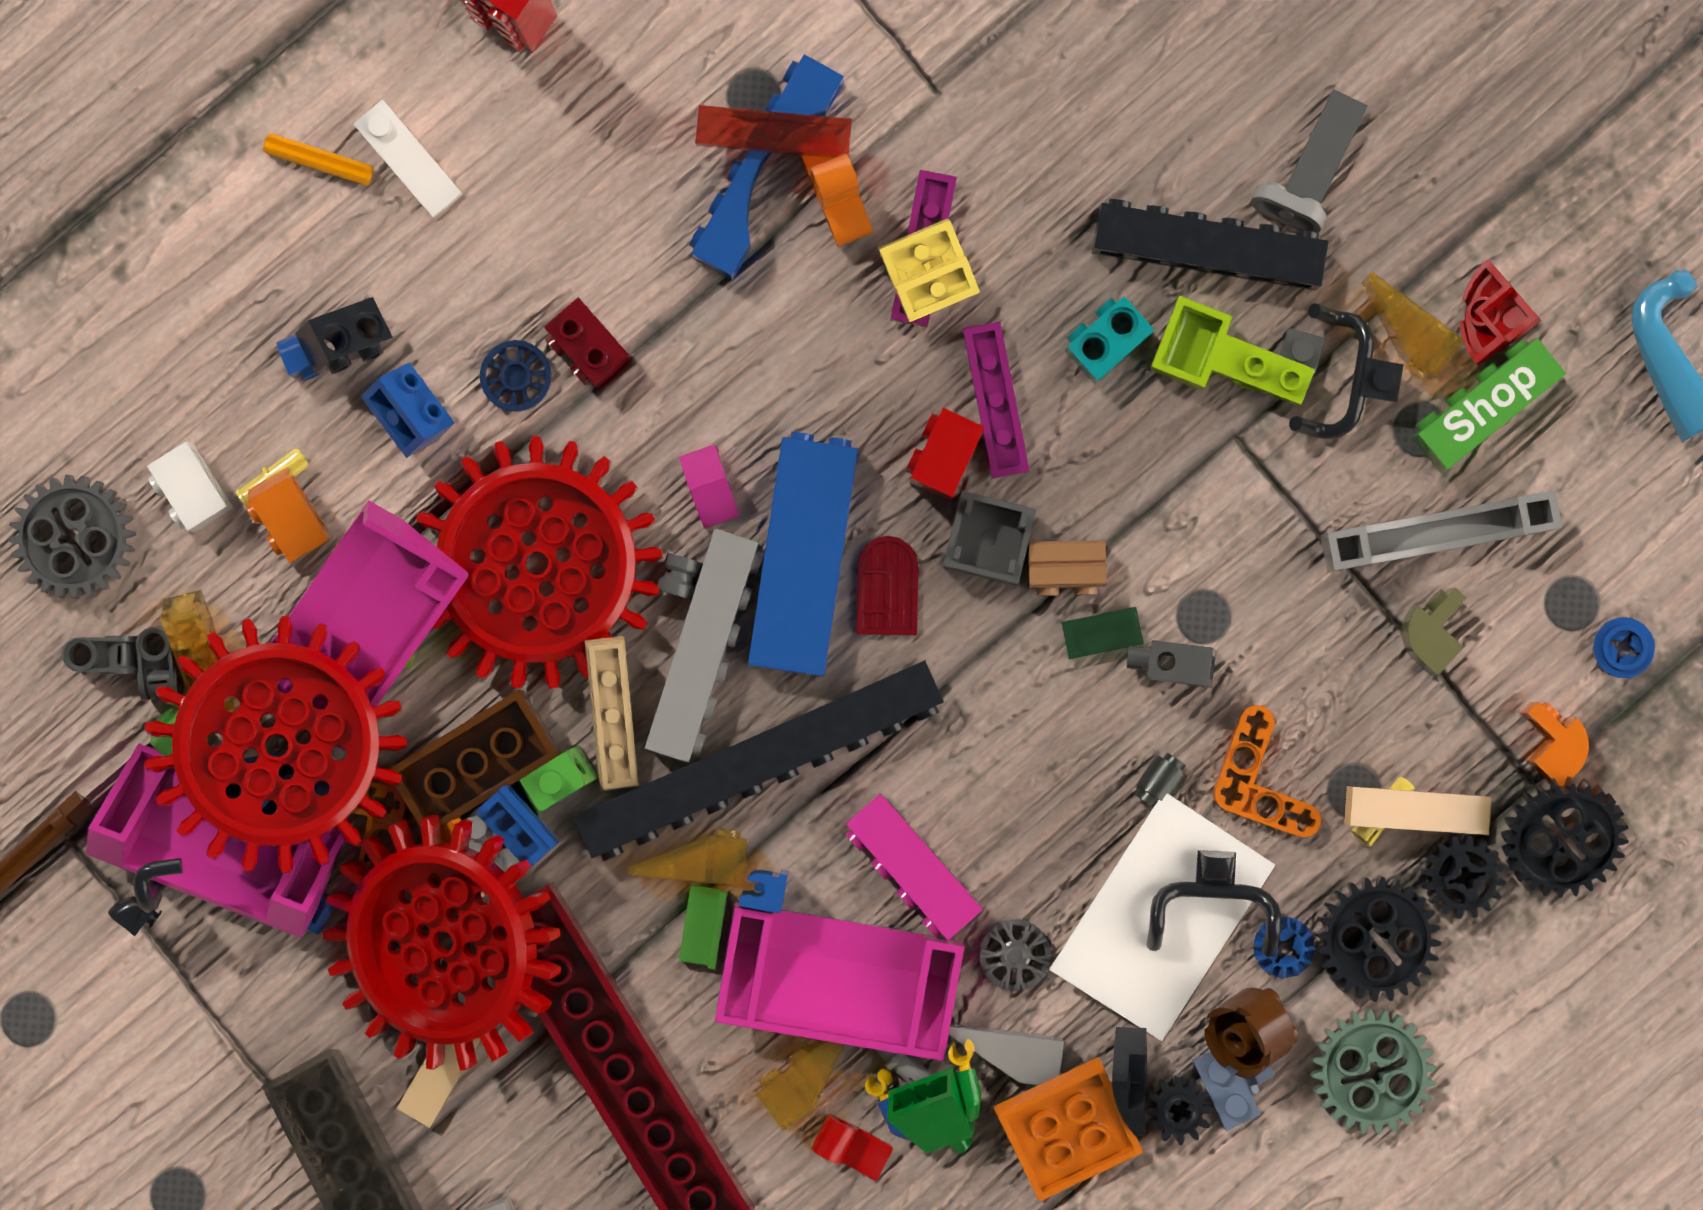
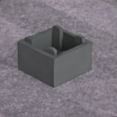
(989, 538)

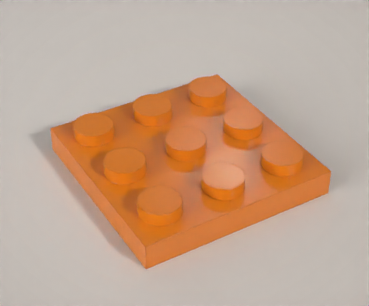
(1067, 1129)

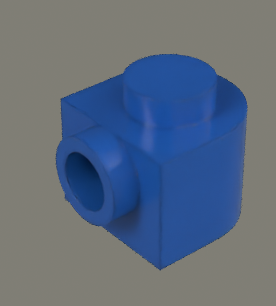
(295, 359)

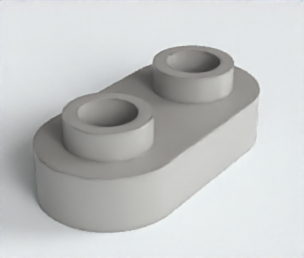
(1288, 208)

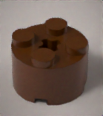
(1250, 1031)

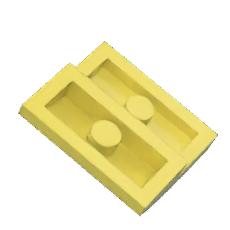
(929, 270)

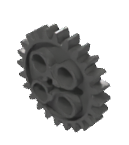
(44, 557)

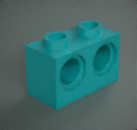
(1114, 345)

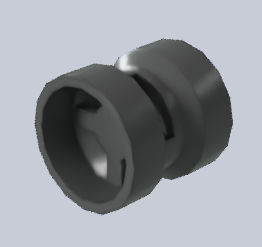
(679, 576)

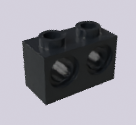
(341, 330)

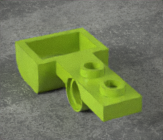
(1198, 345)

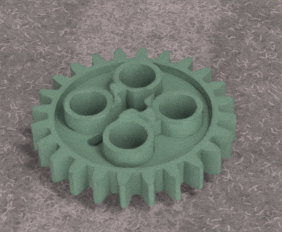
(1383, 1104)

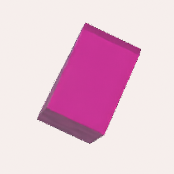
(709, 486)

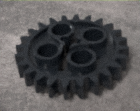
(1592, 814)
(1353, 961)

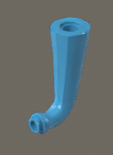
(1669, 368)

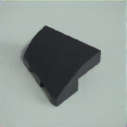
(1130, 1076)

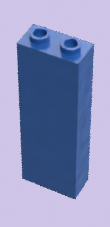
(803, 554)

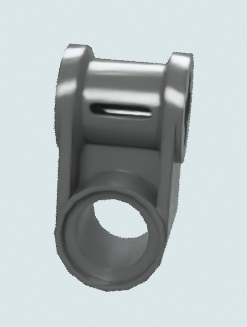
(108, 655)
(156, 666)

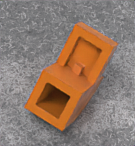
(1565, 746)

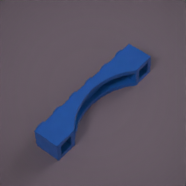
(726, 238)

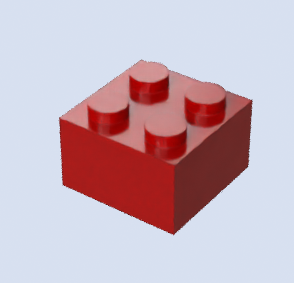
(945, 455)

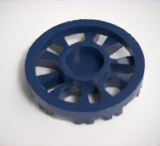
(515, 376)

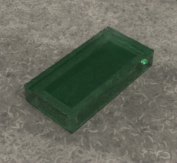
(1102, 633)

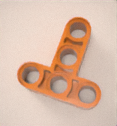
(839, 197)

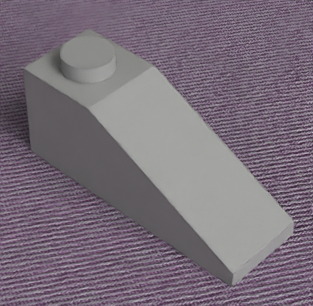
(1020, 1055)

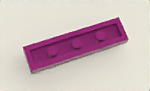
(930, 205)
(996, 400)

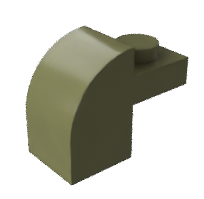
(1425, 638)

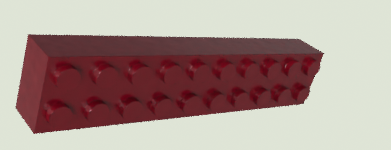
(628, 1074)

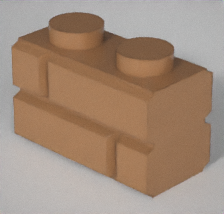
(1066, 565)

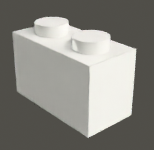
(189, 488)

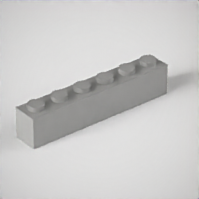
(702, 646)

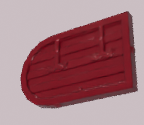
(887, 588)

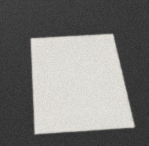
(1109, 947)

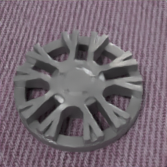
(1015, 955)

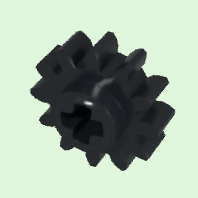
(1182, 1123)

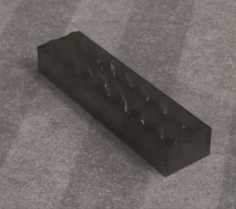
(338, 1137)

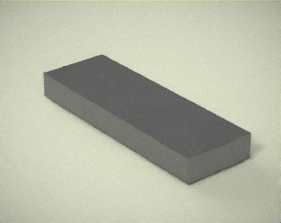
(1326, 146)

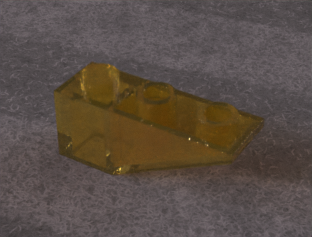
(187, 626)
(798, 1087)

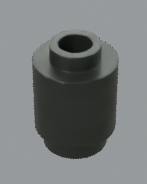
(1161, 778)

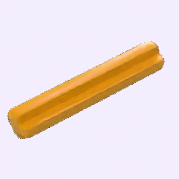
(318, 159)

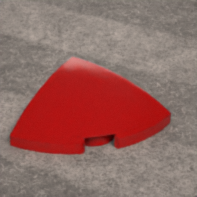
(1493, 314)

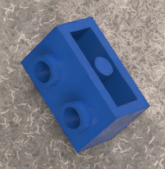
(411, 409)

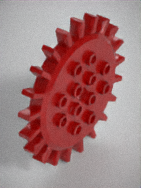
(604, 540)
(253, 679)
(383, 914)

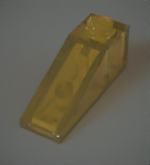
(1414, 332)
(707, 860)

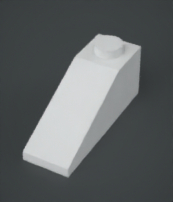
(407, 158)

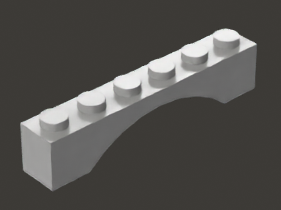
(1441, 531)

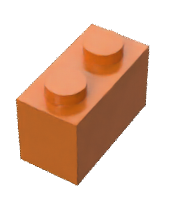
(287, 515)

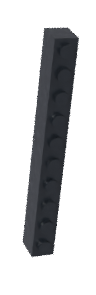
(759, 759)

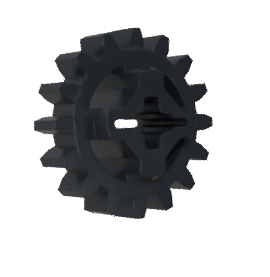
(1467, 893)

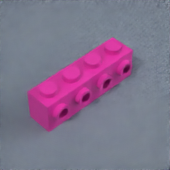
(913, 866)

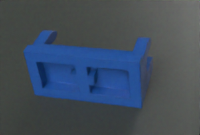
(518, 825)
(771, 891)

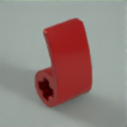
(848, 1144)

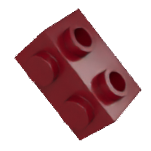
(586, 342)

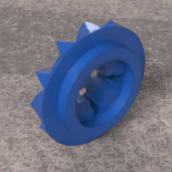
(1639, 641)
(1287, 965)

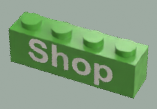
(1488, 405)

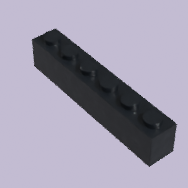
(1210, 246)

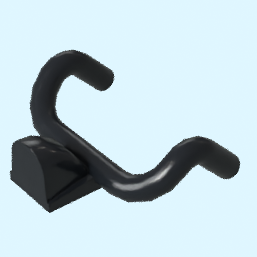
(1371, 376)
(1215, 880)
(140, 909)

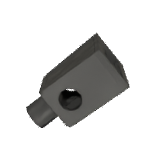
(1192, 665)

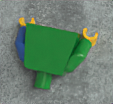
(933, 1109)

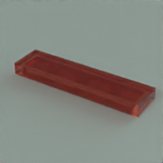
(773, 131)

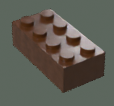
(476, 760)

